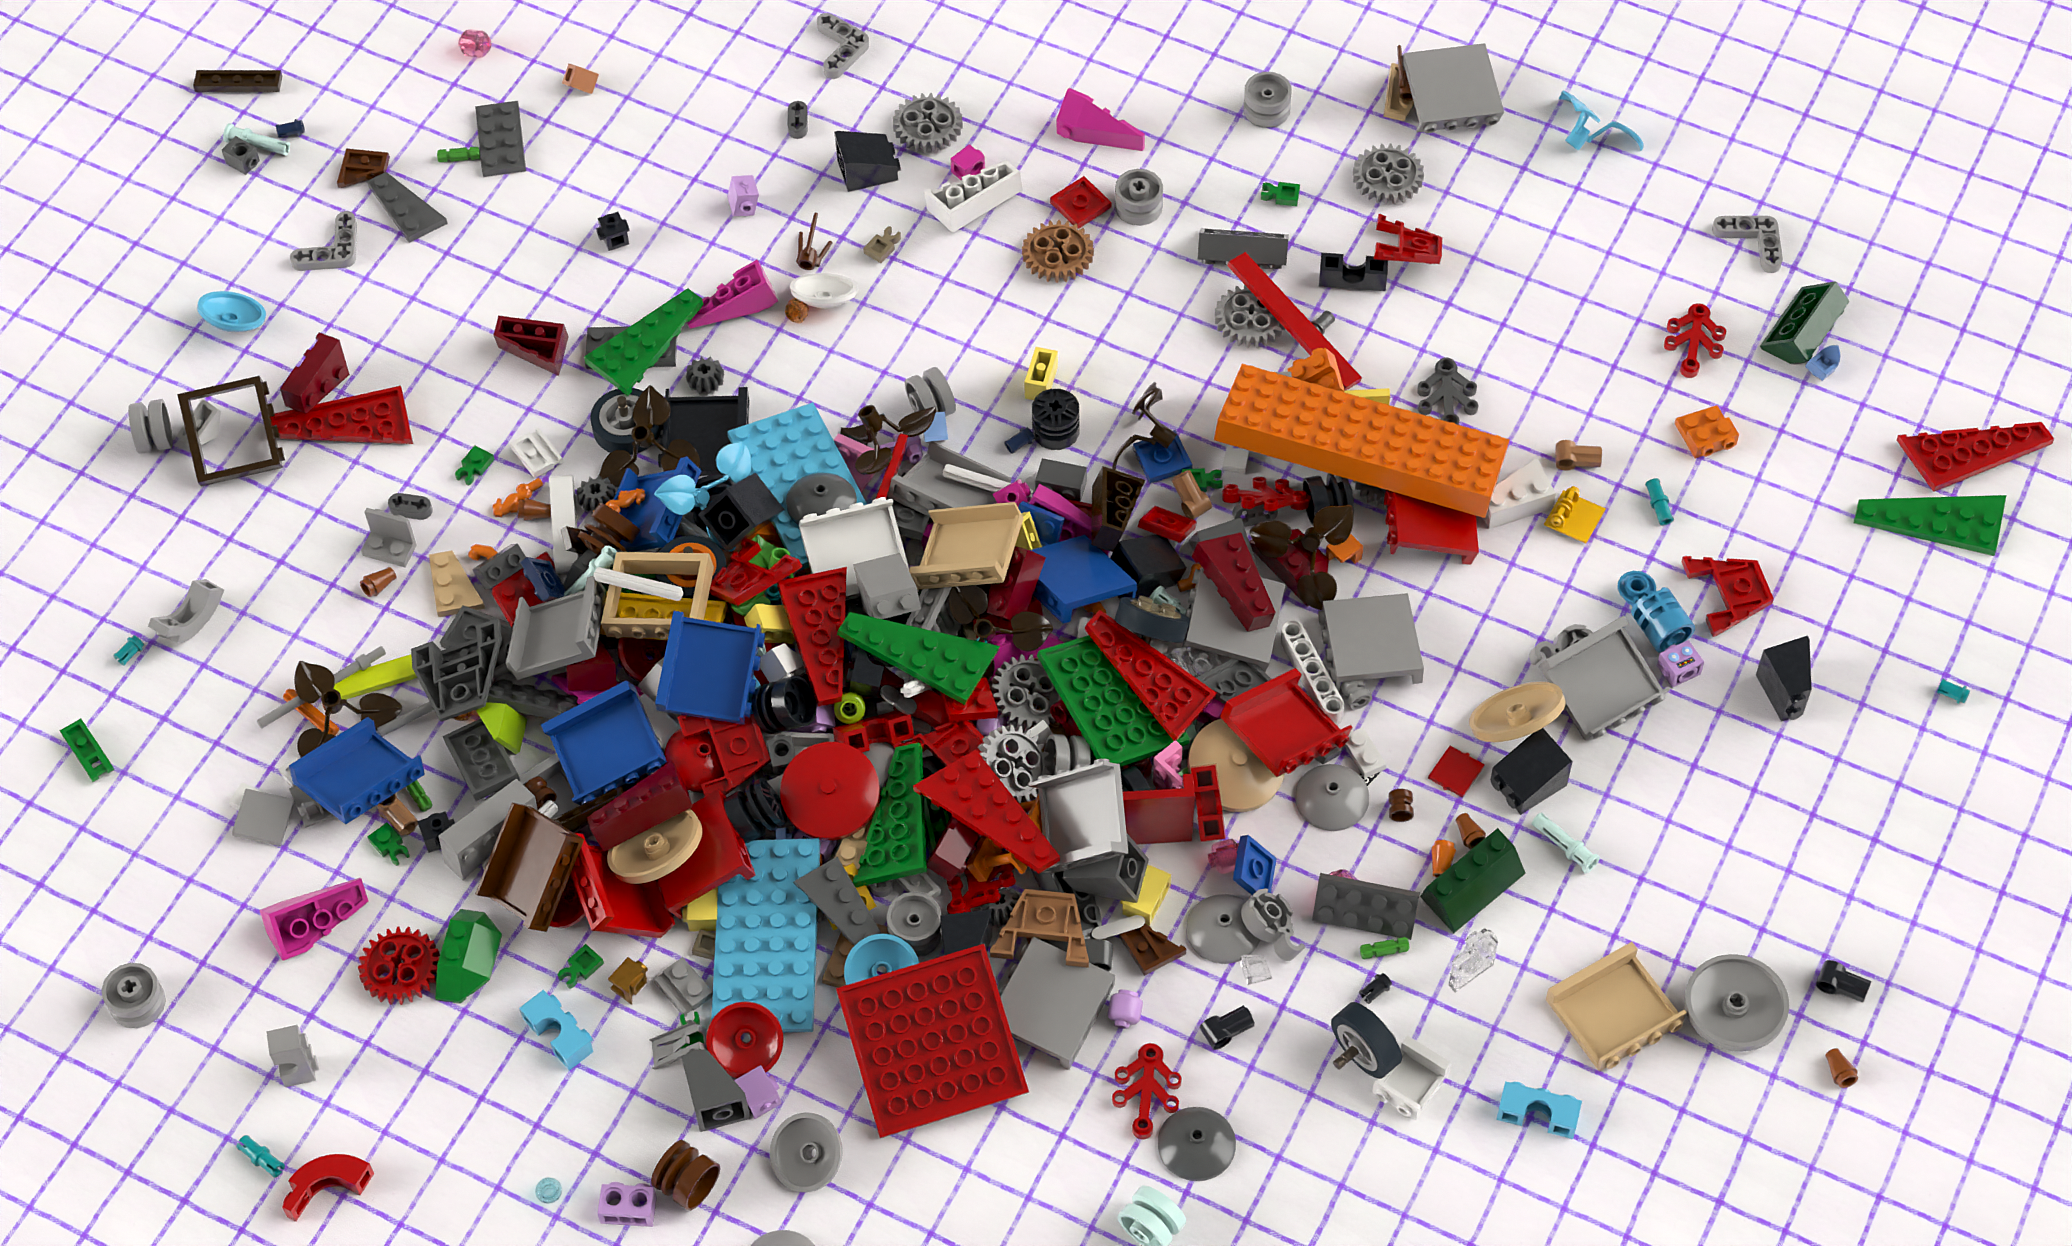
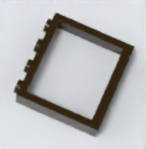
(267, 412)

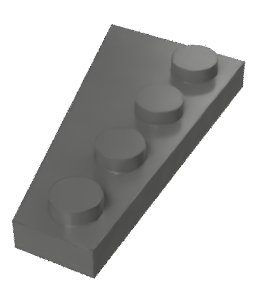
(405, 208)
(839, 900)

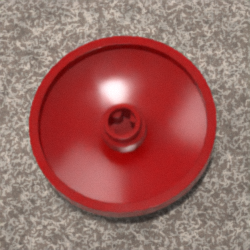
(830, 791)

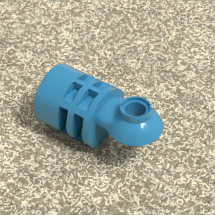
(1655, 611)

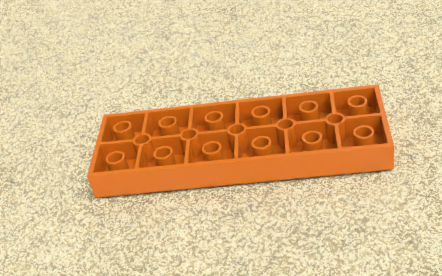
(1362, 440)

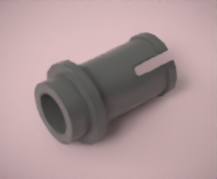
(1324, 321)

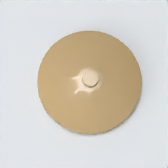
(1517, 712)
(1242, 776)
(656, 849)

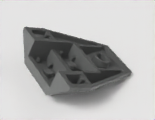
(459, 676)

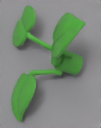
(766, 559)

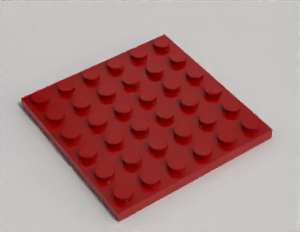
(932, 1040)

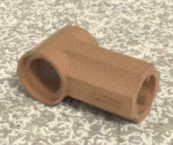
(1571, 455)
(1193, 499)
(397, 815)

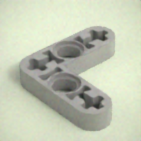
(847, 42)
(1761, 233)
(334, 252)

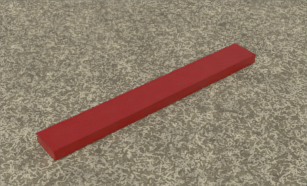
(1288, 314)

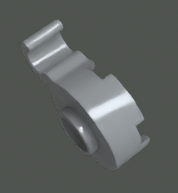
(1565, 639)
(1270, 921)

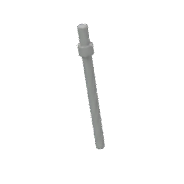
(361, 662)
(425, 708)

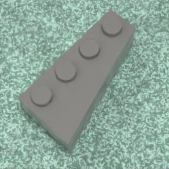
(474, 836)

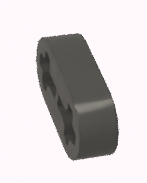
(794, 119)
(410, 506)
(1253, 515)

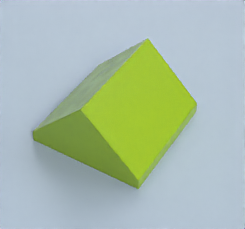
(504, 724)

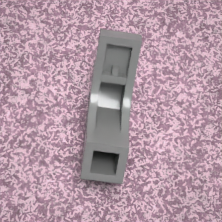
(192, 614)

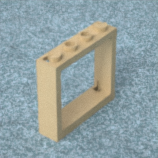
(656, 563)

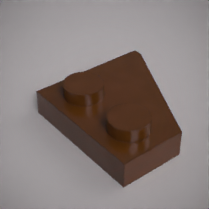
(361, 166)
(1150, 948)

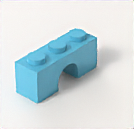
(544, 1013)
(1560, 1109)

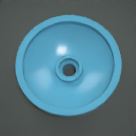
(231, 311)
(875, 952)

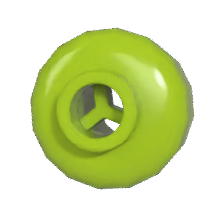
(854, 714)

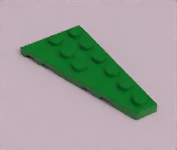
(642, 344)
(1953, 521)
(936, 658)
(898, 827)

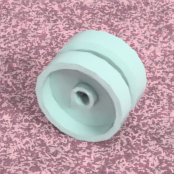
(1151, 1217)

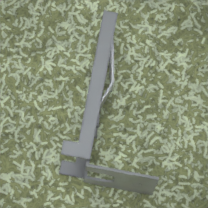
(669, 1052)

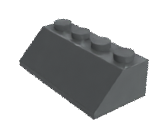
(1228, 244)

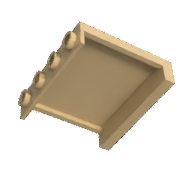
(968, 546)
(1614, 1008)

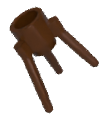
(1405, 91)
(808, 258)

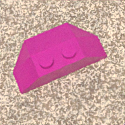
(1008, 649)

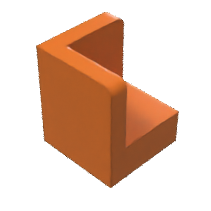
(1350, 549)

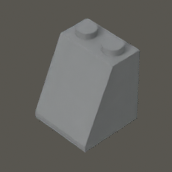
(886, 587)

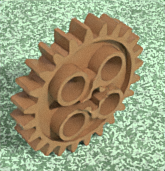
(1043, 258)

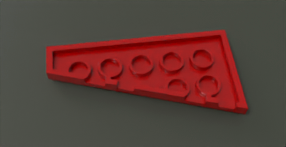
(359, 418)
(1970, 451)
(815, 614)
(1161, 684)
(985, 805)

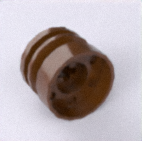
(609, 532)
(685, 1175)

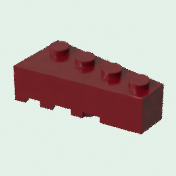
(1233, 571)
(640, 807)
(952, 849)

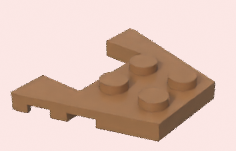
(1044, 917)

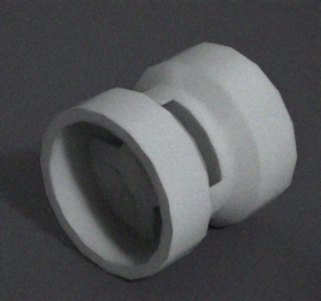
(1357, 694)

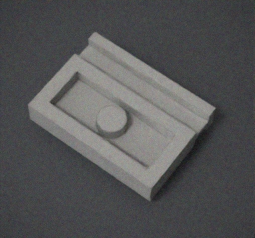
(683, 986)

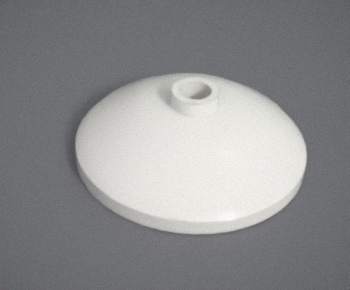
(823, 289)

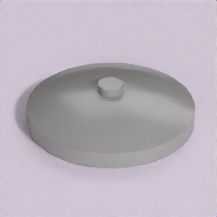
(1736, 1002)

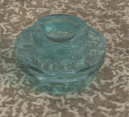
(545, 1184)

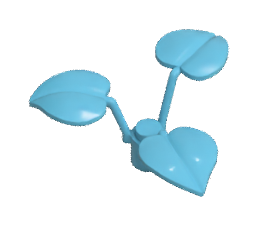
(1580, 134)
(680, 492)

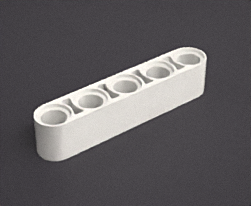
(562, 515)
(1311, 663)

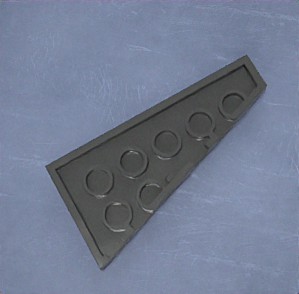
(1238, 677)

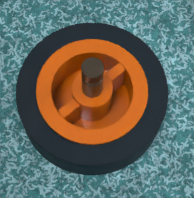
(692, 544)

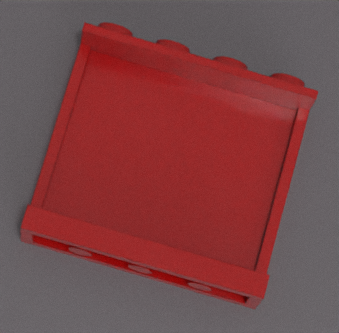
(1430, 527)
(1283, 724)
(1160, 814)
(715, 860)
(617, 905)

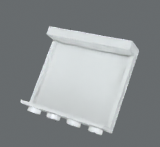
(851, 538)

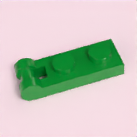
(86, 749)

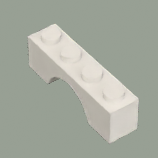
(782, 663)

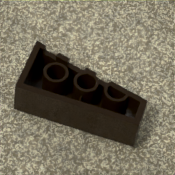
(1112, 504)

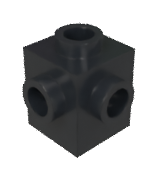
(613, 231)
(432, 828)

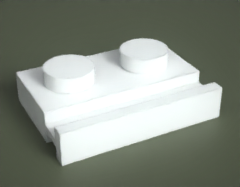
(536, 452)

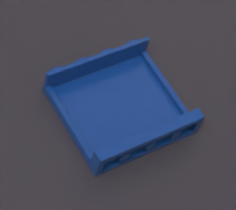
(652, 517)
(1078, 576)
(709, 669)
(605, 742)
(355, 771)

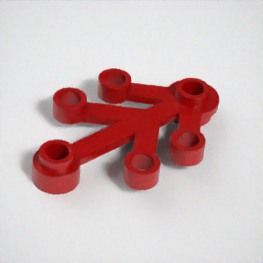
(1698, 315)
(1270, 498)
(990, 889)
(1147, 1085)

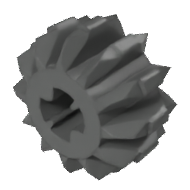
(705, 375)
(595, 492)
(1003, 907)

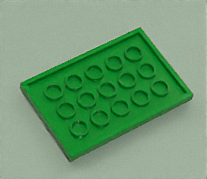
(1104, 704)

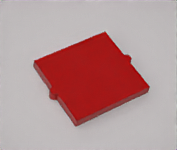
(1456, 771)

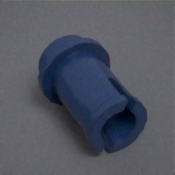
(290, 128)
(1019, 440)

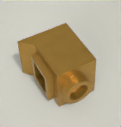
(628, 979)

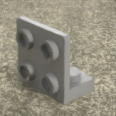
(389, 538)

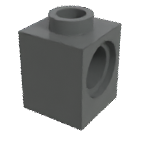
(240, 155)
(778, 743)

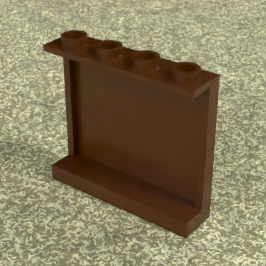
(530, 866)

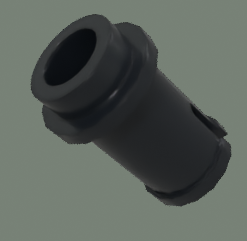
(1376, 987)

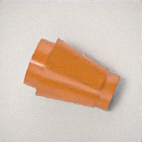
(1442, 856)

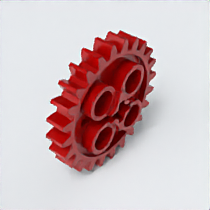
(378, 963)

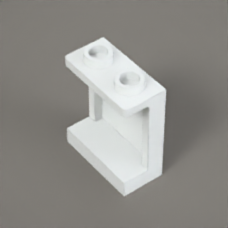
(1413, 1080)

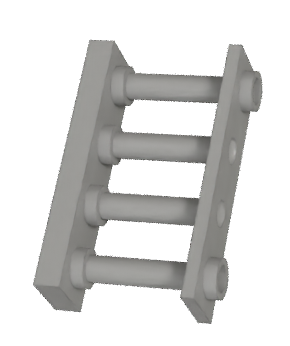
(931, 605)

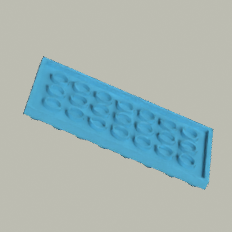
(786, 450)
(769, 934)

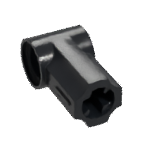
(1835, 979)
(1221, 1029)

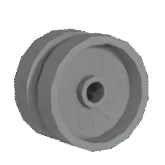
(1267, 99)
(1138, 197)
(930, 391)
(150, 426)
(1066, 753)
(916, 921)
(133, 995)

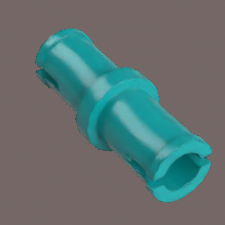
(1659, 501)
(260, 1156)

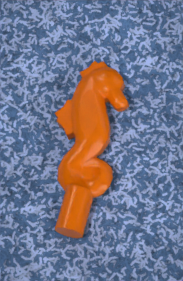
(626, 498)
(511, 502)

